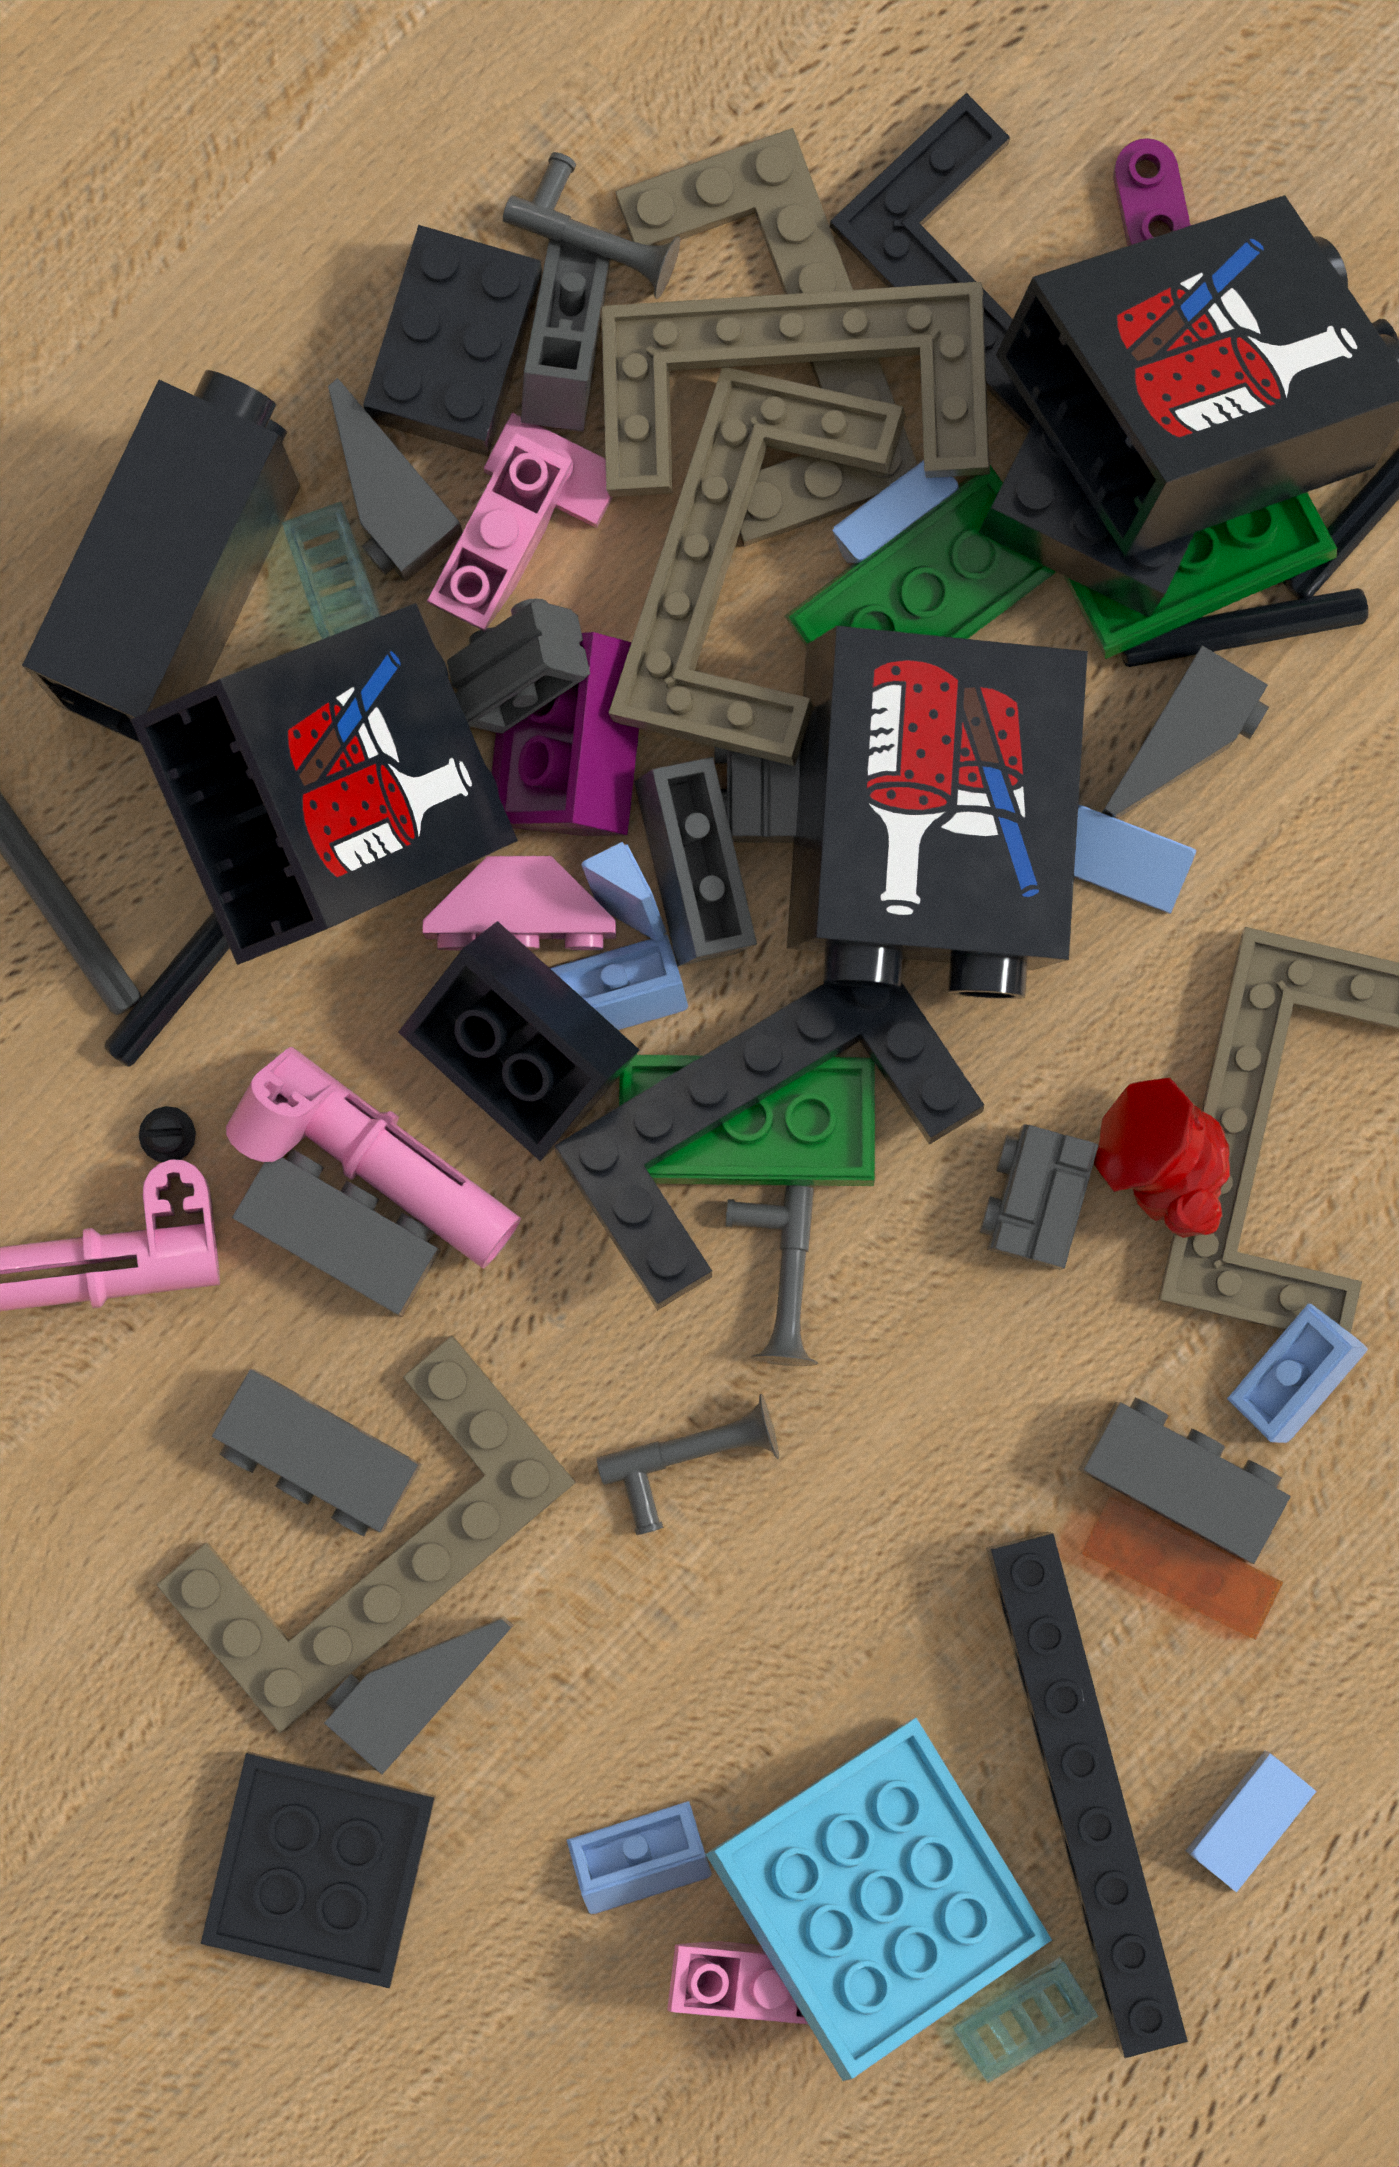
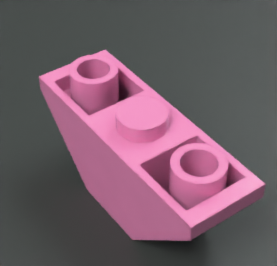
(501, 533)
(526, 896)
(729, 1982)

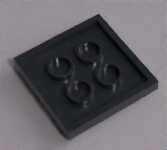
(318, 1869)

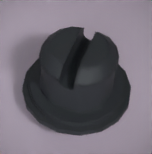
(167, 1134)

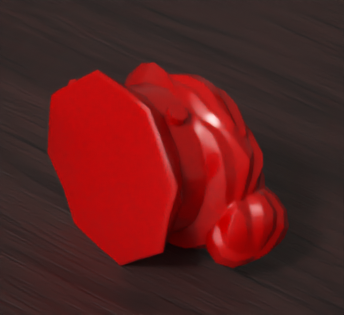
(1167, 1154)

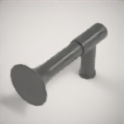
(539, 217)
(795, 1222)
(635, 1463)

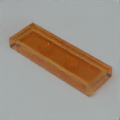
(1181, 1567)

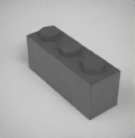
(695, 861)
(338, 1231)
(314, 1453)
(1186, 1479)

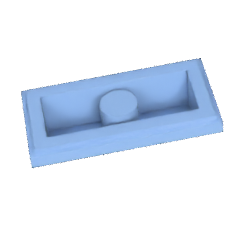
(890, 513)
(1130, 860)
(623, 890)
(629, 982)
(1297, 1374)
(1250, 1821)
(639, 1858)

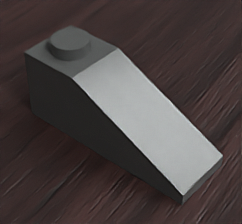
(564, 338)
(394, 503)
(1197, 724)
(400, 1698)

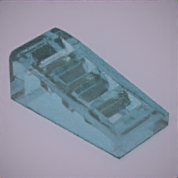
(344, 608)
(1058, 2028)

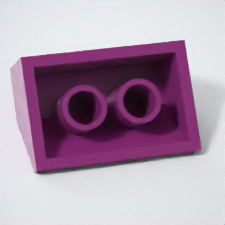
(568, 760)

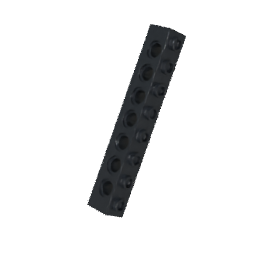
(1086, 1794)

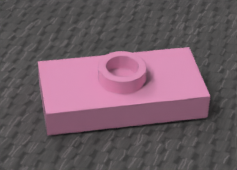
(585, 486)

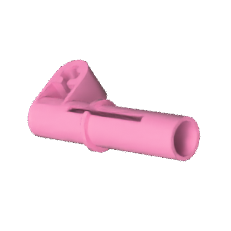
(301, 1100)
(165, 1256)

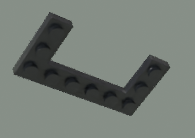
(888, 218)
(616, 1150)

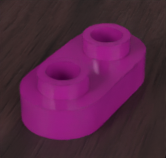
(1149, 199)

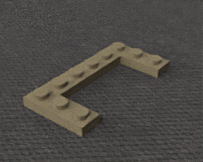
(776, 186)
(926, 320)
(659, 677)
(1266, 983)
(294, 1674)

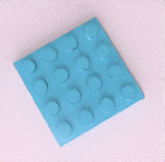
(879, 1898)

